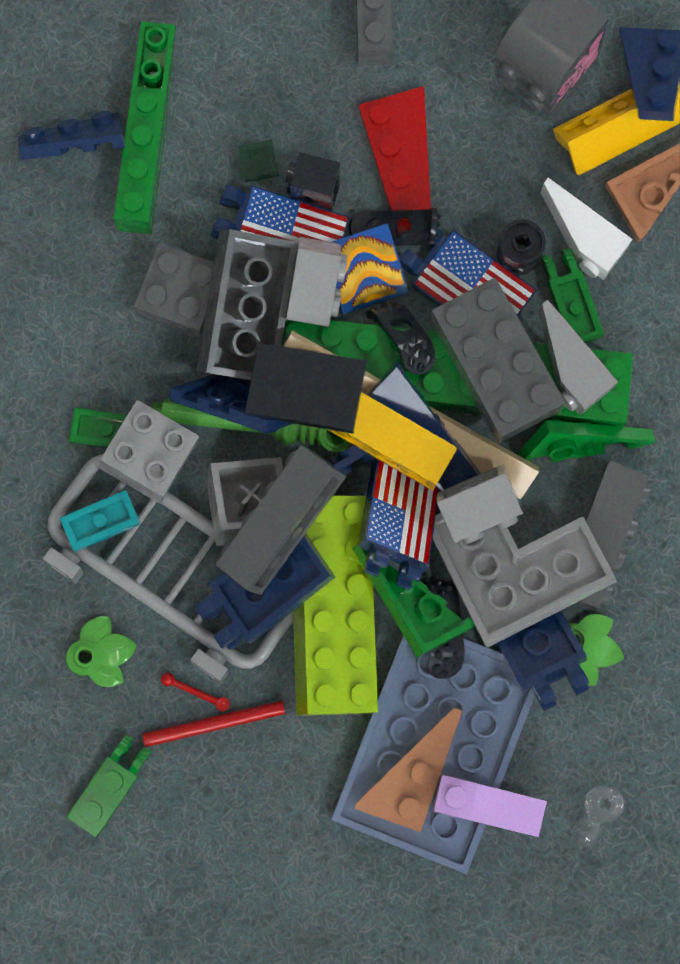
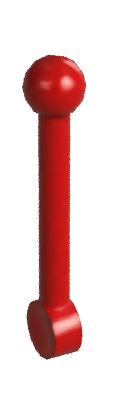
(222, 703)

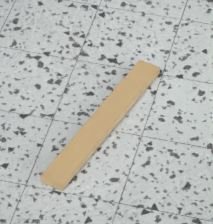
(480, 449)

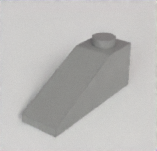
(575, 367)

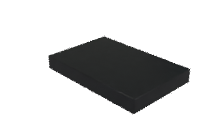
(306, 388)

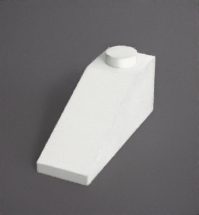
(590, 236)

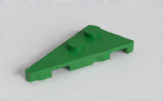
(580, 440)
(417, 611)

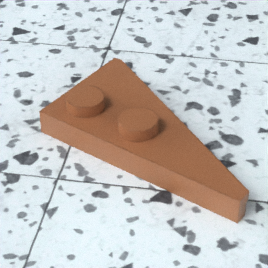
(646, 190)
(409, 786)

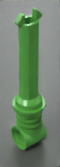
(287, 435)

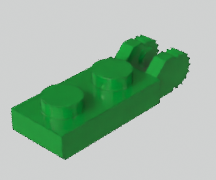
(573, 297)
(107, 789)

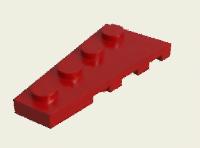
(400, 149)

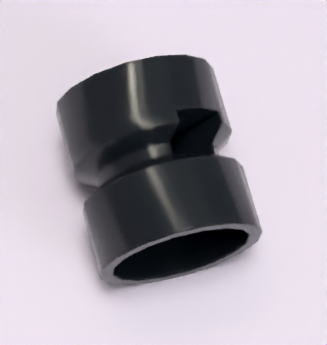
(521, 246)

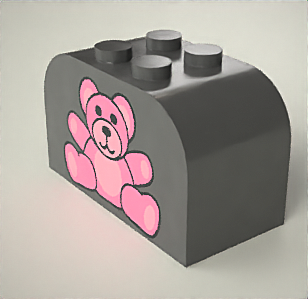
(550, 51)

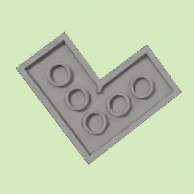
(519, 587)

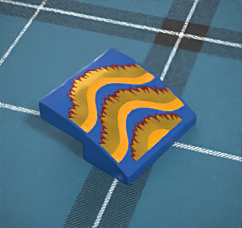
(371, 269)

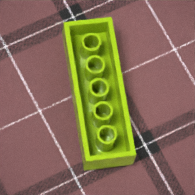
(337, 623)

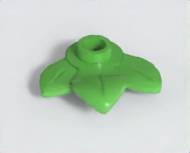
(598, 647)
(105, 650)

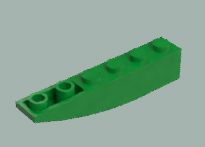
(145, 129)

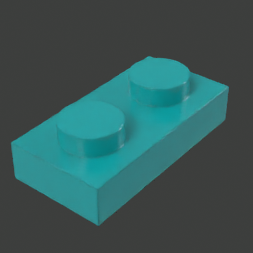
(100, 521)

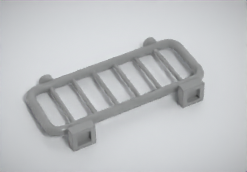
(66, 564)

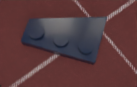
(654, 70)

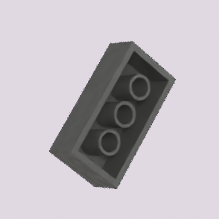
(245, 301)
(496, 360)

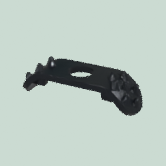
(422, 231)
(413, 344)
(448, 658)

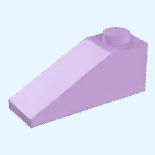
(489, 805)

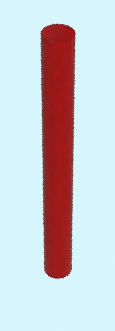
(213, 723)

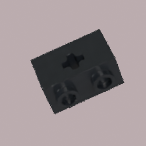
(314, 180)

